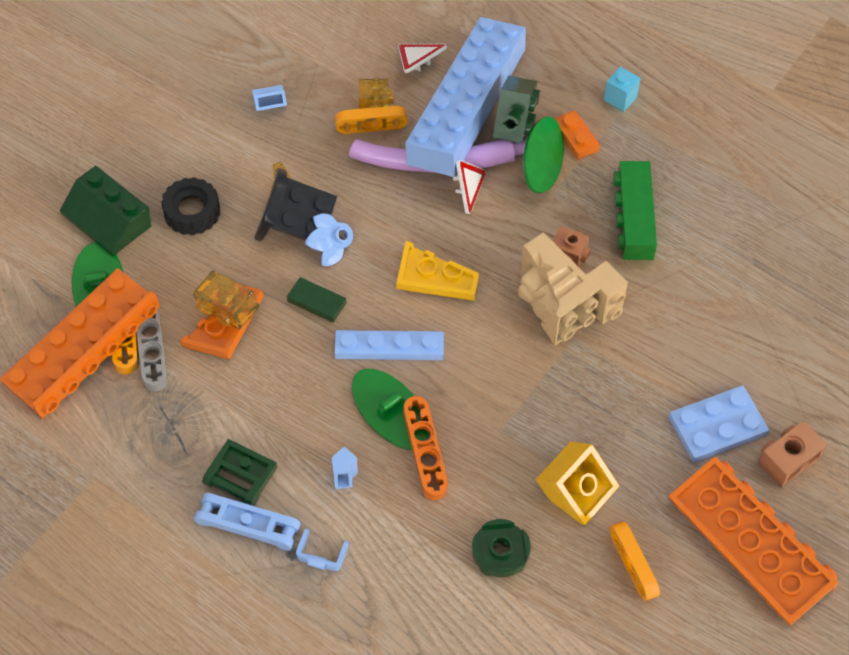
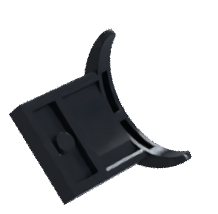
(292, 207)

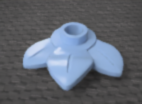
(326, 238)

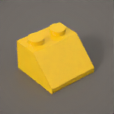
(578, 481)

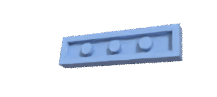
(389, 345)

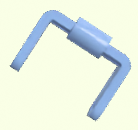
(320, 562)

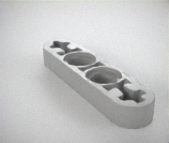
(148, 343)

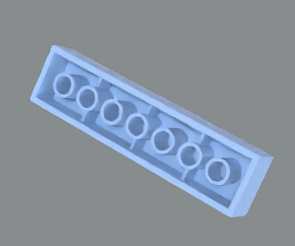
(465, 97)

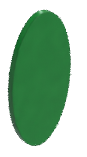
(543, 155)
(91, 269)
(381, 404)

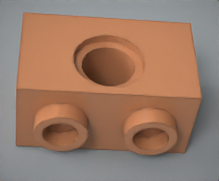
(785, 466)

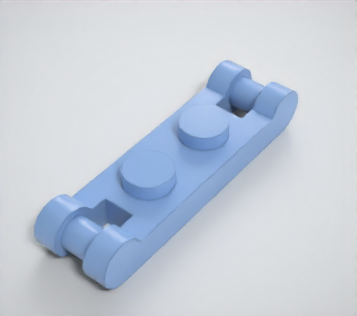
(247, 520)

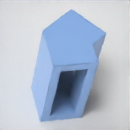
(269, 98)
(344, 468)

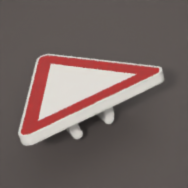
(416, 54)
(470, 181)

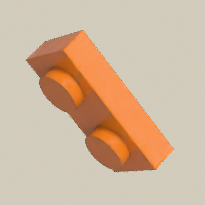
(577, 135)

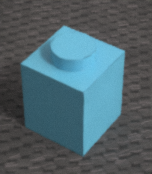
(622, 89)

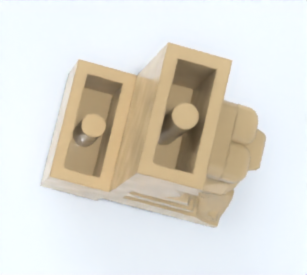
(564, 293)

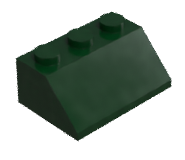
(105, 211)

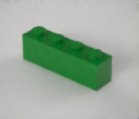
(636, 210)

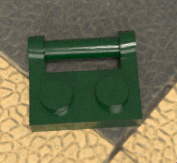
(243, 464)

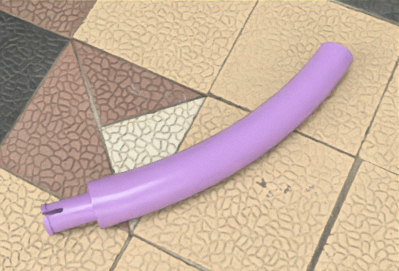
(480, 155)

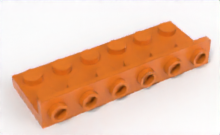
(80, 343)
(754, 540)

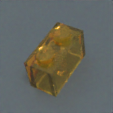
(225, 300)

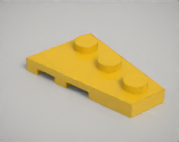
(431, 275)

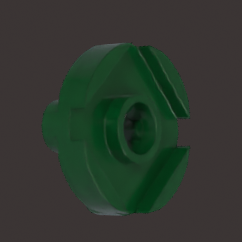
(511, 536)

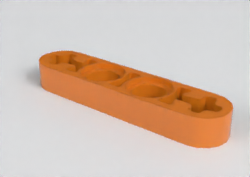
(425, 447)

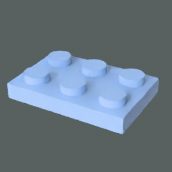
(718, 424)

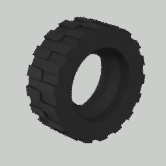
(186, 189)

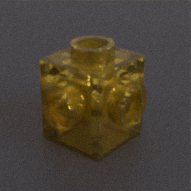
(374, 93)

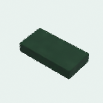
(316, 299)

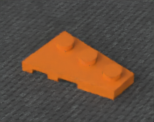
(214, 337)

